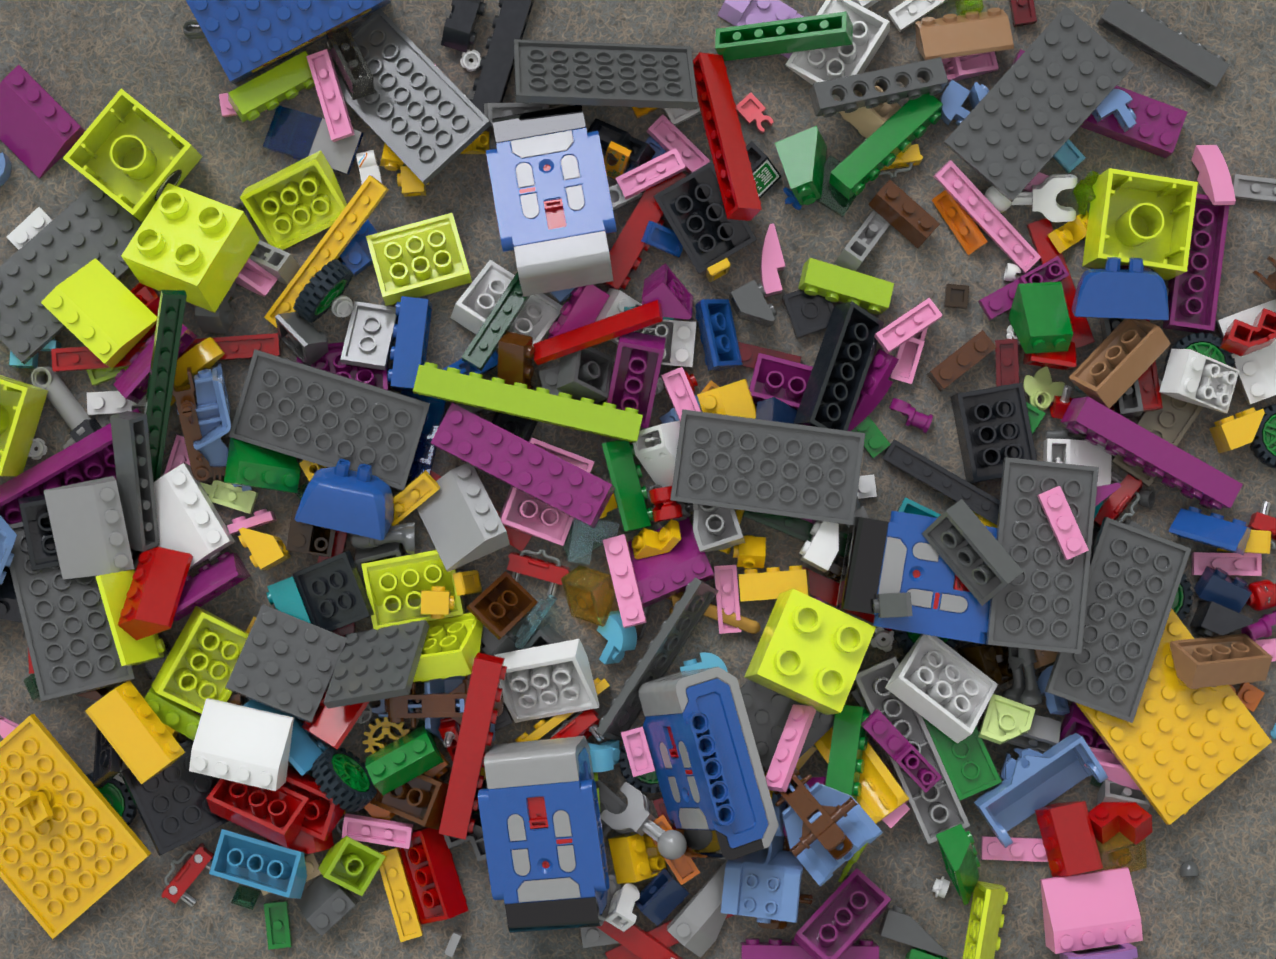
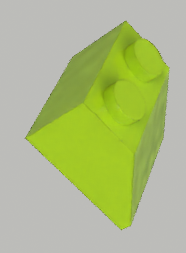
(351, 865)

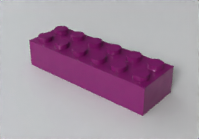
(1196, 292)

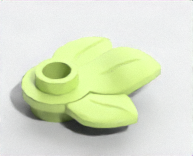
(1042, 386)

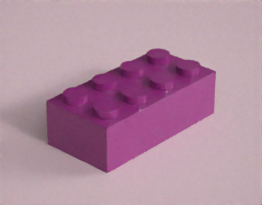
(636, 373)
(842, 918)

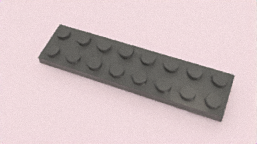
(658, 658)

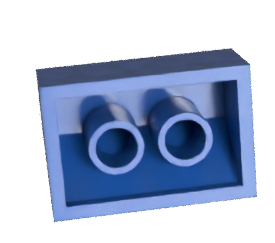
(718, 334)
(1211, 530)

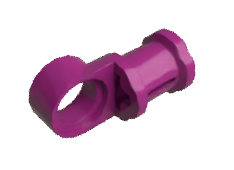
(914, 418)
(1261, 627)

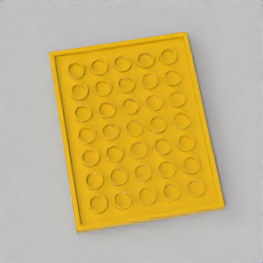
(1180, 736)
(75, 853)

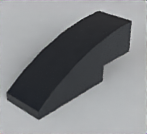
(640, 151)

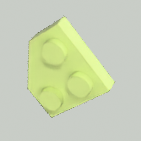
(1005, 720)

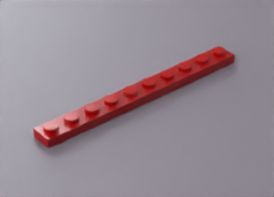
(234, 348)

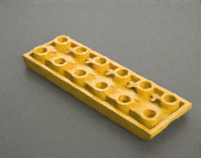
(879, 790)

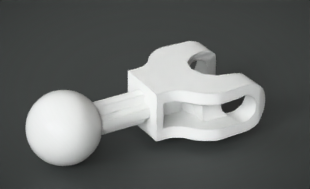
(1041, 198)

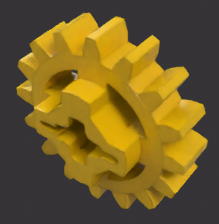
(386, 729)

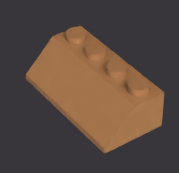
(963, 34)
(1120, 360)
(1219, 661)

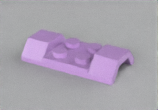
(756, 11)

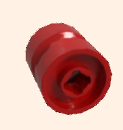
(664, 507)

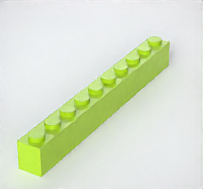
(527, 403)

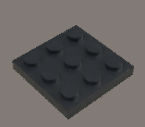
(333, 592)

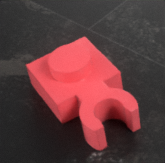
(751, 110)

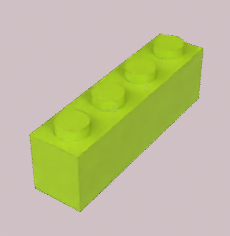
(271, 88)
(845, 286)

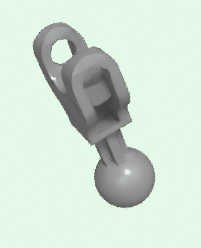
(638, 819)

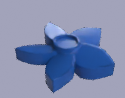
(791, 199)

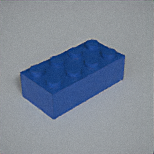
(411, 341)

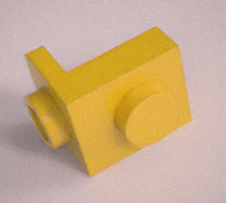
(35, 806)

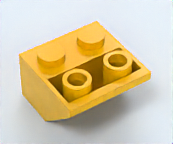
(1236, 432)
(265, 548)
(635, 857)

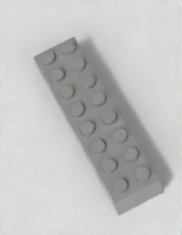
(940, 806)

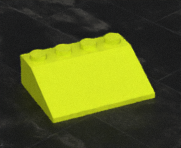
(295, 201)
(419, 259)
(100, 312)
(397, 584)
(114, 591)
(449, 647)
(200, 661)
(985, 921)

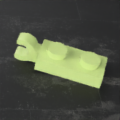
(231, 496)

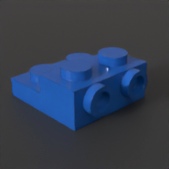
(357, 253)

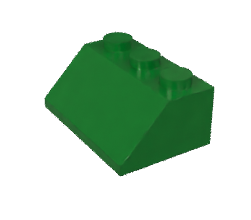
(261, 467)
(403, 760)
(960, 860)

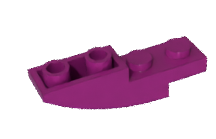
(1002, 299)
(874, 386)
(901, 751)

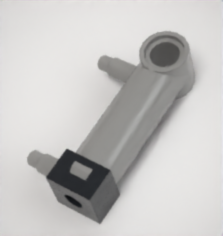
(65, 404)

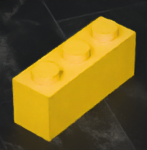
(772, 583)

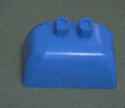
(1121, 292)
(348, 501)

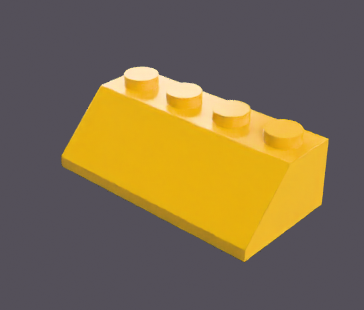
(730, 400)
(135, 732)

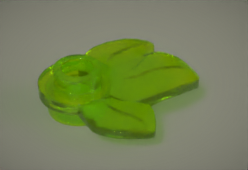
(1083, 191)

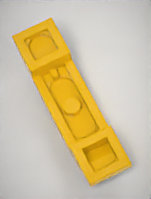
(199, 357)

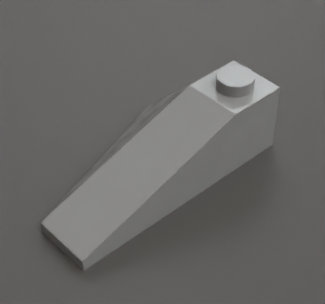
(716, 528)
(701, 917)

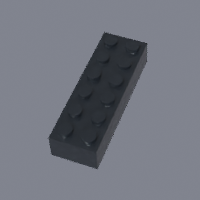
(839, 368)

